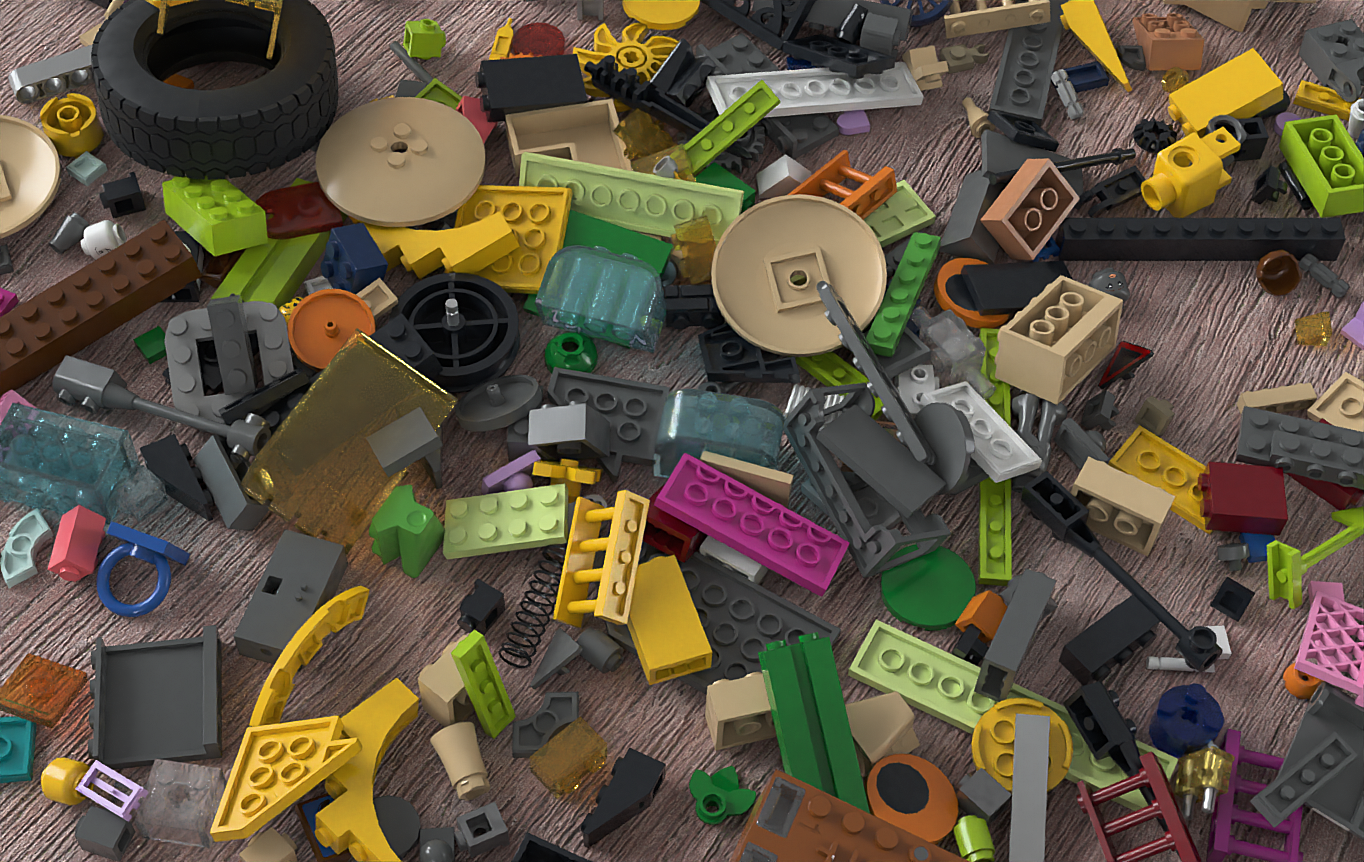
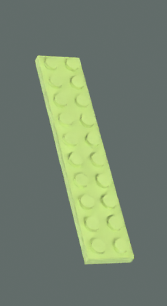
(945, 689)

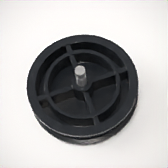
(466, 325)

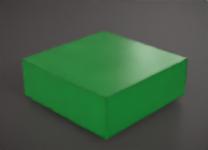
(152, 344)

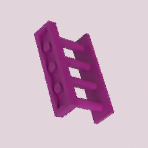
(1226, 813)

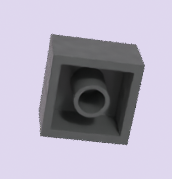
(569, 432)

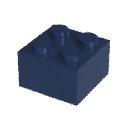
(352, 259)

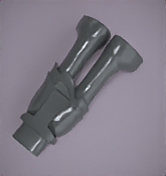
(1025, 409)

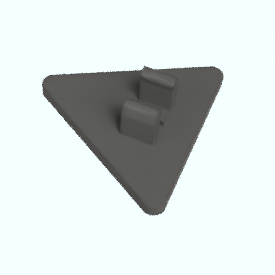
(559, 653)

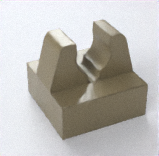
(1155, 415)

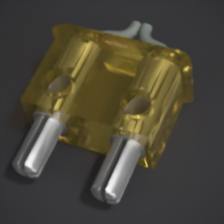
(1202, 778)

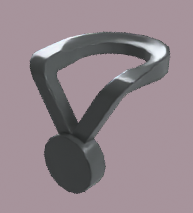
(1241, 134)

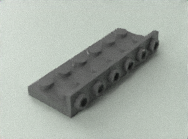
(791, 134)

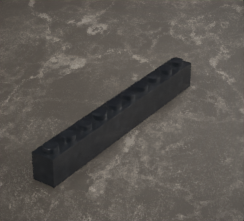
(1197, 238)

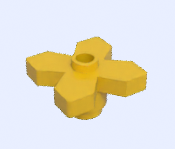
(568, 472)

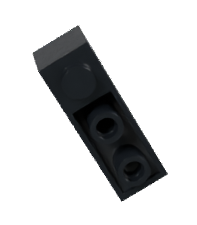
(170, 465)
(629, 793)

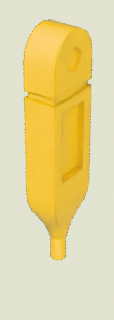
(503, 42)

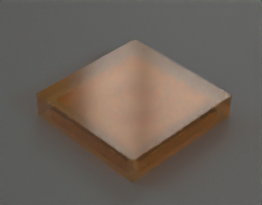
(41, 690)

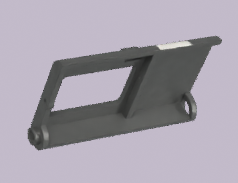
(1343, 796)

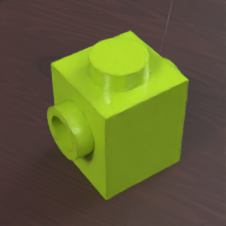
(423, 39)

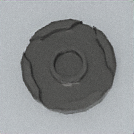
(398, 823)

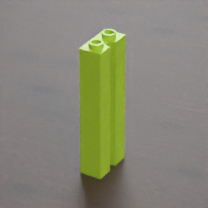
(275, 268)

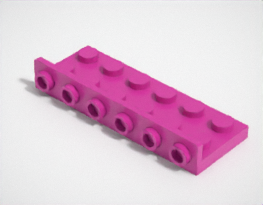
(752, 524)

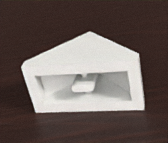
(781, 178)

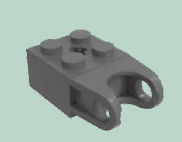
(1336, 57)

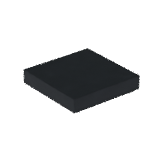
(1023, 130)

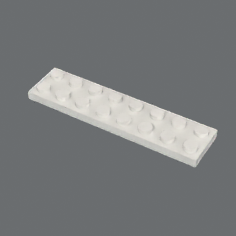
(820, 90)

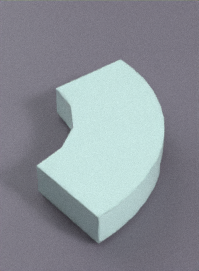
(22, 547)

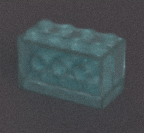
(63, 461)

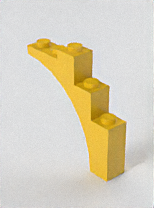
(458, 249)
(351, 816)

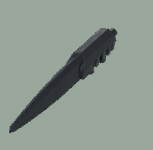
(627, 89)

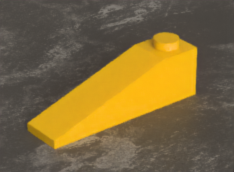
(1089, 28)

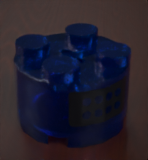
(1185, 720)

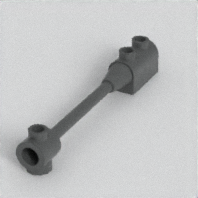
(105, 389)

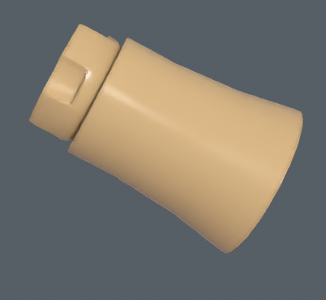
(462, 759)

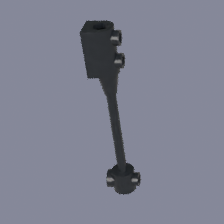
(1068, 521)
(1107, 732)

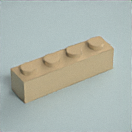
(1279, 399)

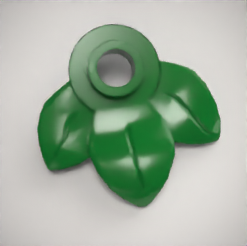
(722, 792)

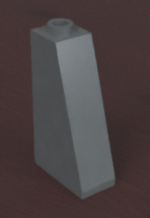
(1014, 635)

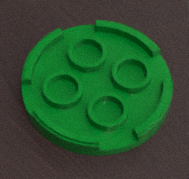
(928, 589)

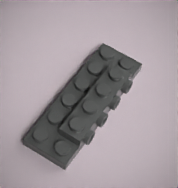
(1301, 447)

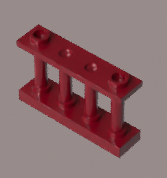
(1163, 807)

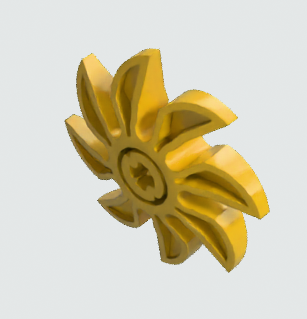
(628, 54)

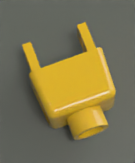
(1189, 188)

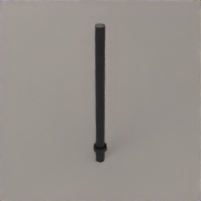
(1116, 156)

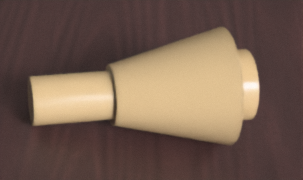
(977, 118)

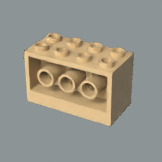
(1058, 339)

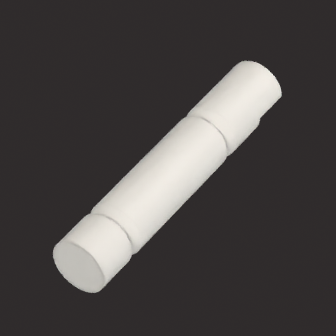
(1170, 663)

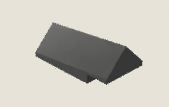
(965, 232)

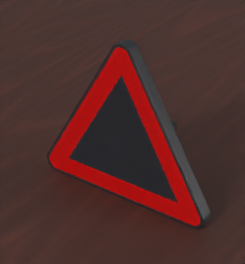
(1125, 358)

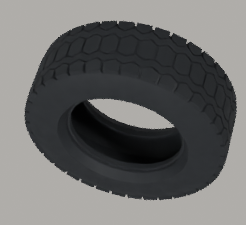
(221, 128)

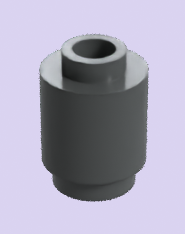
(600, 650)

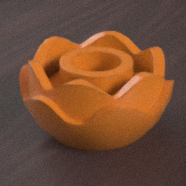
(1297, 686)

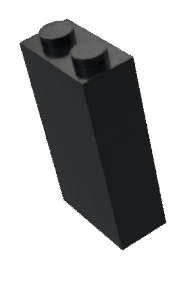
(529, 84)

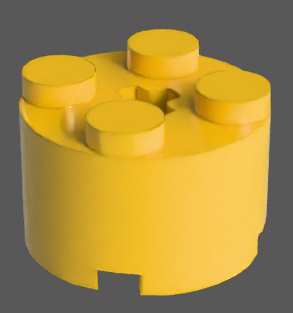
(72, 124)

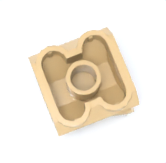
(881, 729)

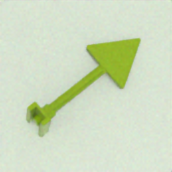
(1288, 565)

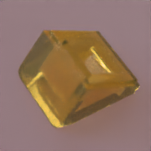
(1314, 329)

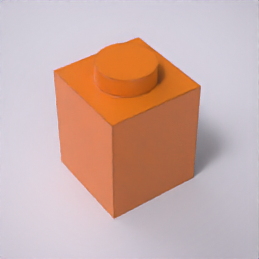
(985, 613)

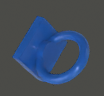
(145, 548)

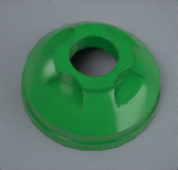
(581, 360)

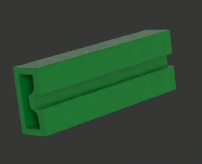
(812, 717)

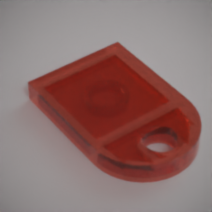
(299, 211)

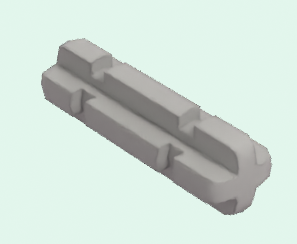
(1067, 94)

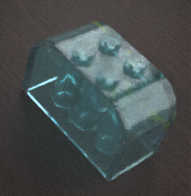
(603, 296)
(717, 424)

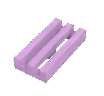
(129, 801)

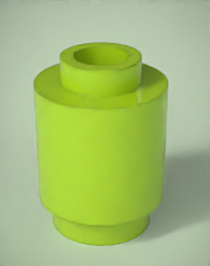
(974, 839)

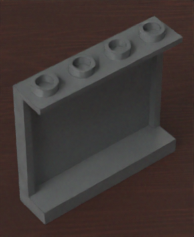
(157, 701)

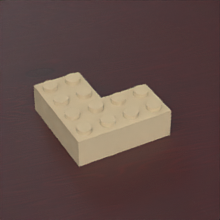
(568, 132)

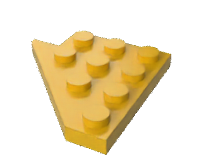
(276, 769)

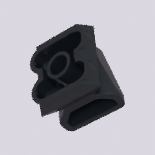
(683, 75)

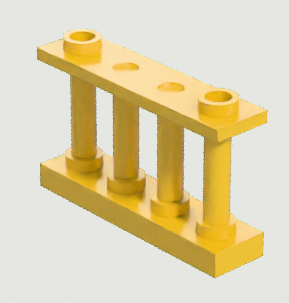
(620, 561)

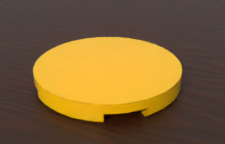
(662, 13)
(994, 741)

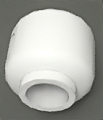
(102, 238)

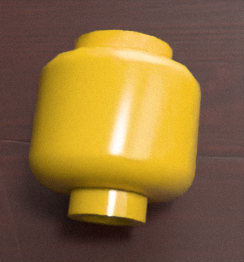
(62, 778)

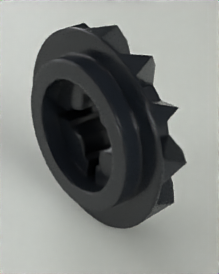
(1148, 141)

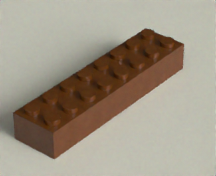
(92, 303)

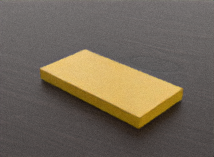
(1163, 467)

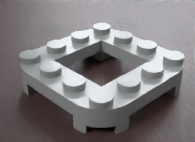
(184, 361)

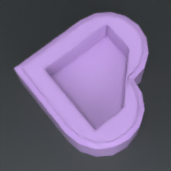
(853, 122)

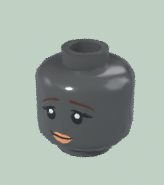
(1112, 283)

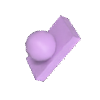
(511, 476)

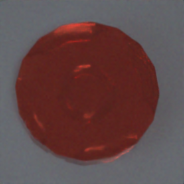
(539, 39)

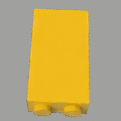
(1233, 89)
(666, 623)

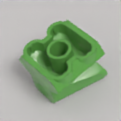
(406, 531)

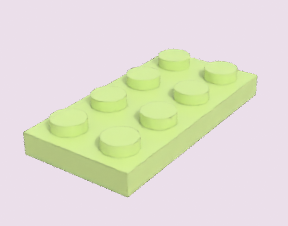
(506, 521)

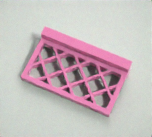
(1313, 631)

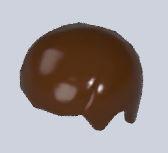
(1278, 273)

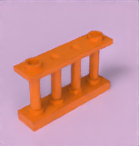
(865, 199)

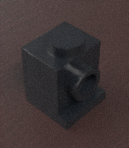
(122, 196)
(481, 608)

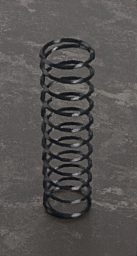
(524, 654)

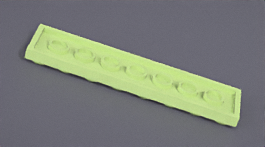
(633, 198)

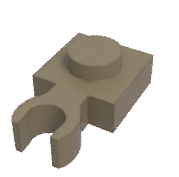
(961, 58)

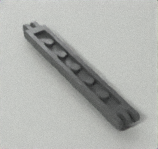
(879, 382)

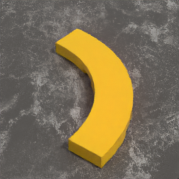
(332, 616)

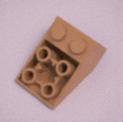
(1169, 42)

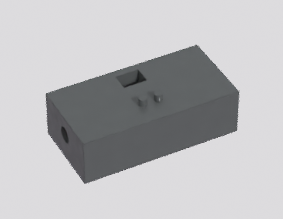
(292, 588)

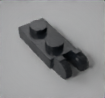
(1114, 191)

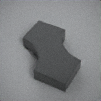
(554, 716)

